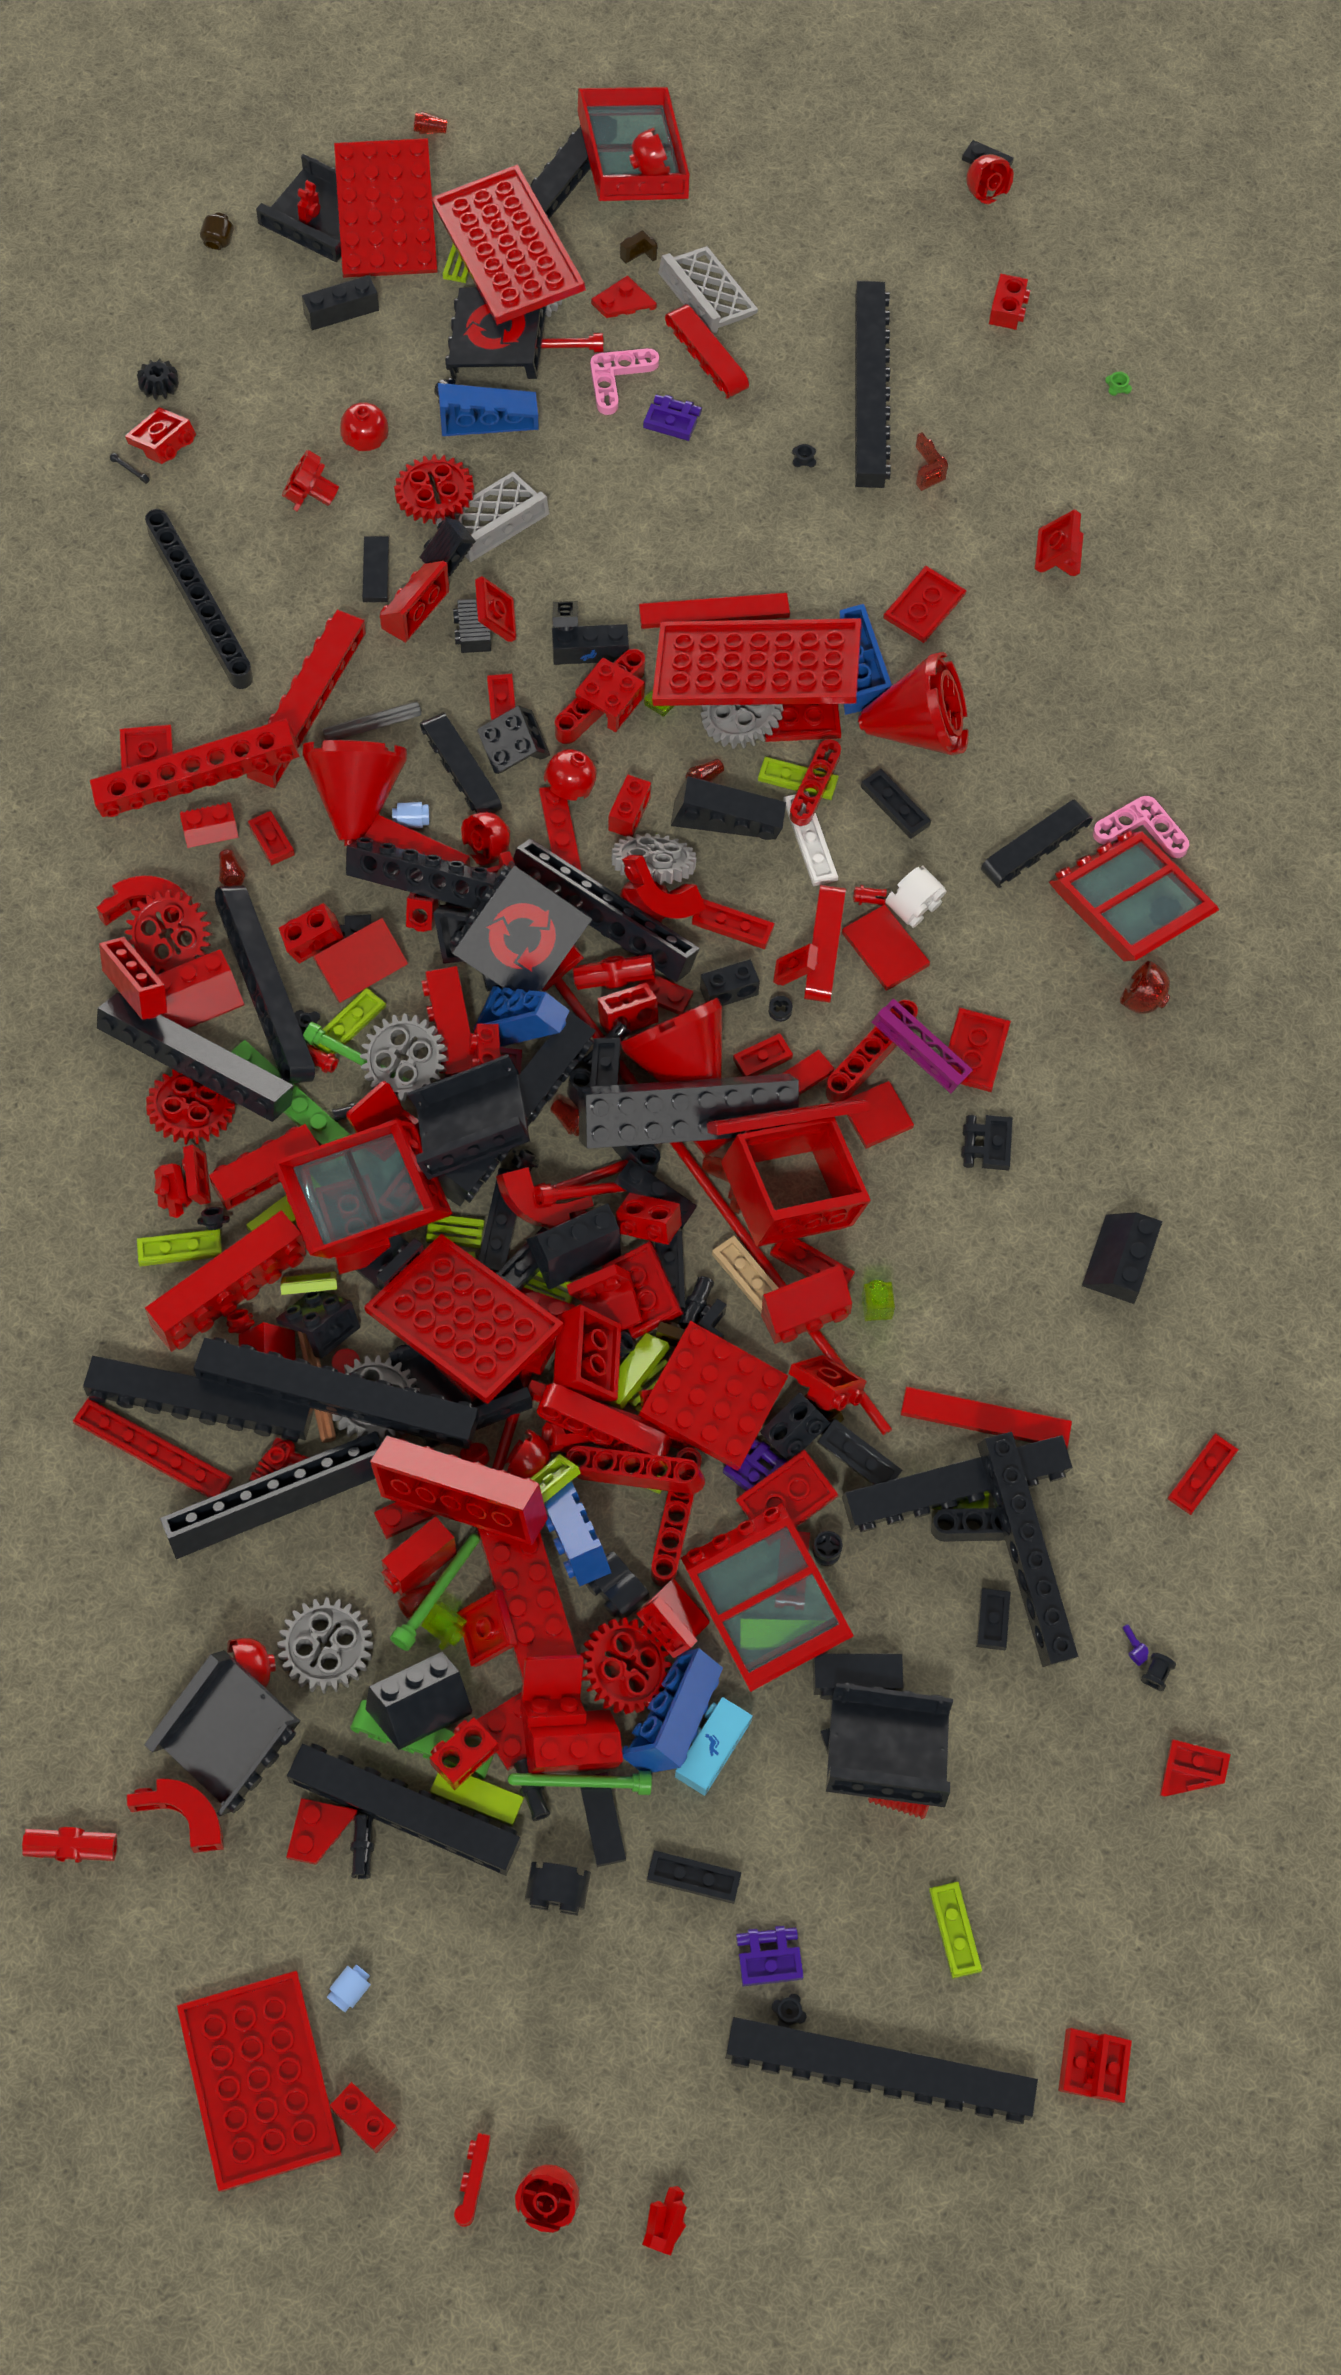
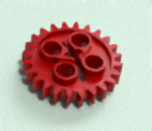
(416, 493)
(188, 920)
(189, 1103)
(616, 1689)

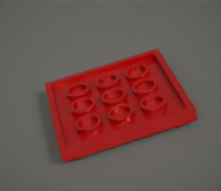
(713, 1395)

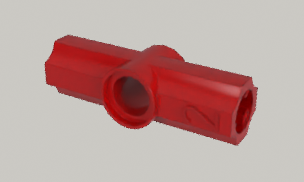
(614, 972)
(69, 1844)

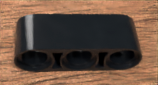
(960, 1531)

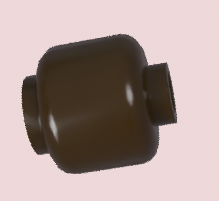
(216, 231)

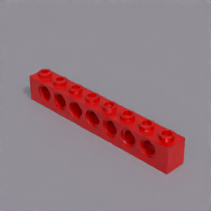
(180, 766)

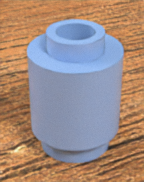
(411, 814)
(349, 1987)

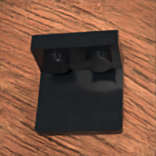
(512, 739)
(391, 1261)
(324, 1320)

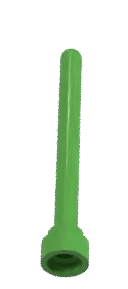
(315, 1035)
(405, 1635)
(637, 1783)

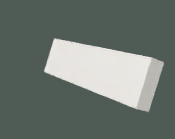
(813, 847)

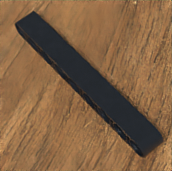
(199, 599)
(264, 984)

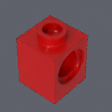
(414, 918)

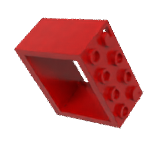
(794, 1222)

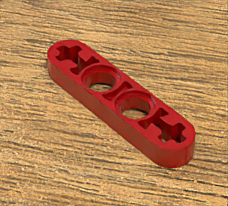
(812, 781)

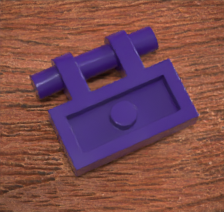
(669, 421)
(751, 1470)
(770, 1965)

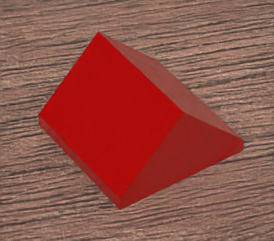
(272, 1338)

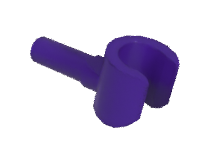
(1140, 1651)

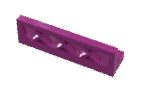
(918, 1048)

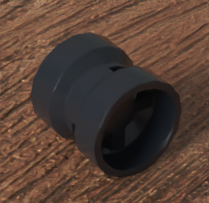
(828, 1542)

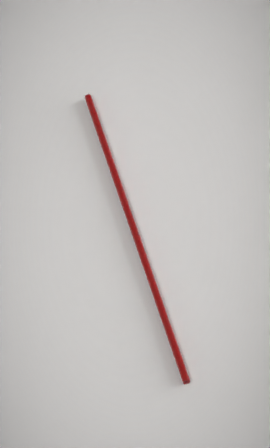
(725, 1210)

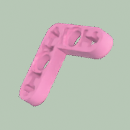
(607, 373)
(1140, 818)

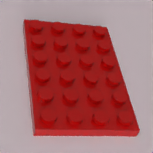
(385, 208)
(464, 1318)
(258, 2081)

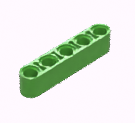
(366, 1724)

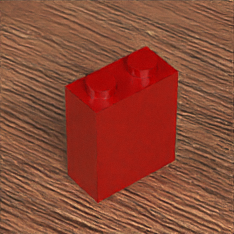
(418, 1557)

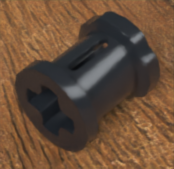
(1158, 1671)

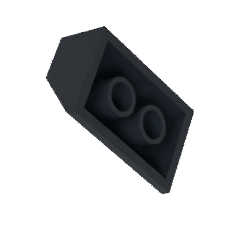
(576, 1246)
(1122, 1255)
(418, 1700)

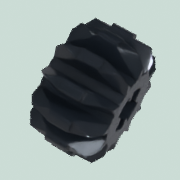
(157, 379)

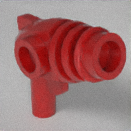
(277, 1457)

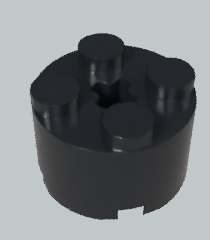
(557, 1886)

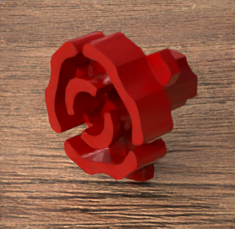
(307, 480)

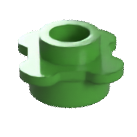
(1118, 378)

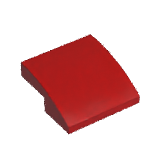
(1095, 2065)

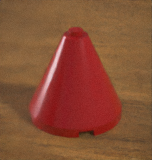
(922, 709)
(353, 781)
(682, 1046)

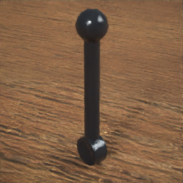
(114, 457)

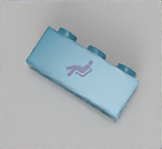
(713, 1745)

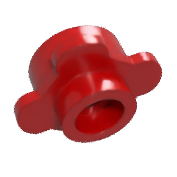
(239, 1321)

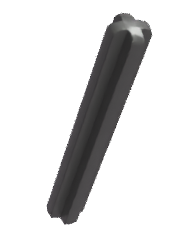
(372, 721)

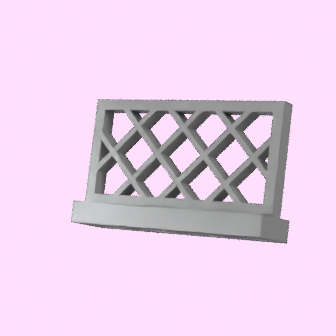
(692, 294)
(502, 525)

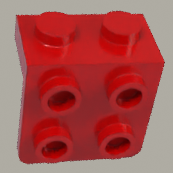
(378, 1108)

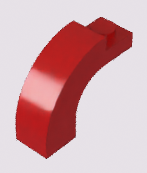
(131, 891)
(644, 893)
(518, 1192)
(192, 1804)

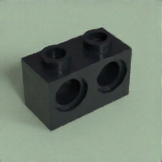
(730, 983)
(795, 1427)

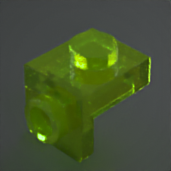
(444, 1625)

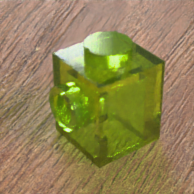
(878, 1300)

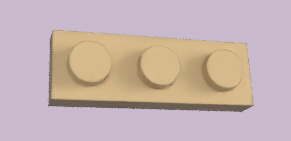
(744, 1271)

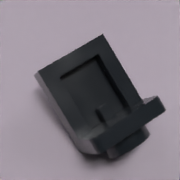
(712, 1315)

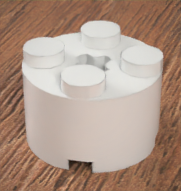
(916, 895)

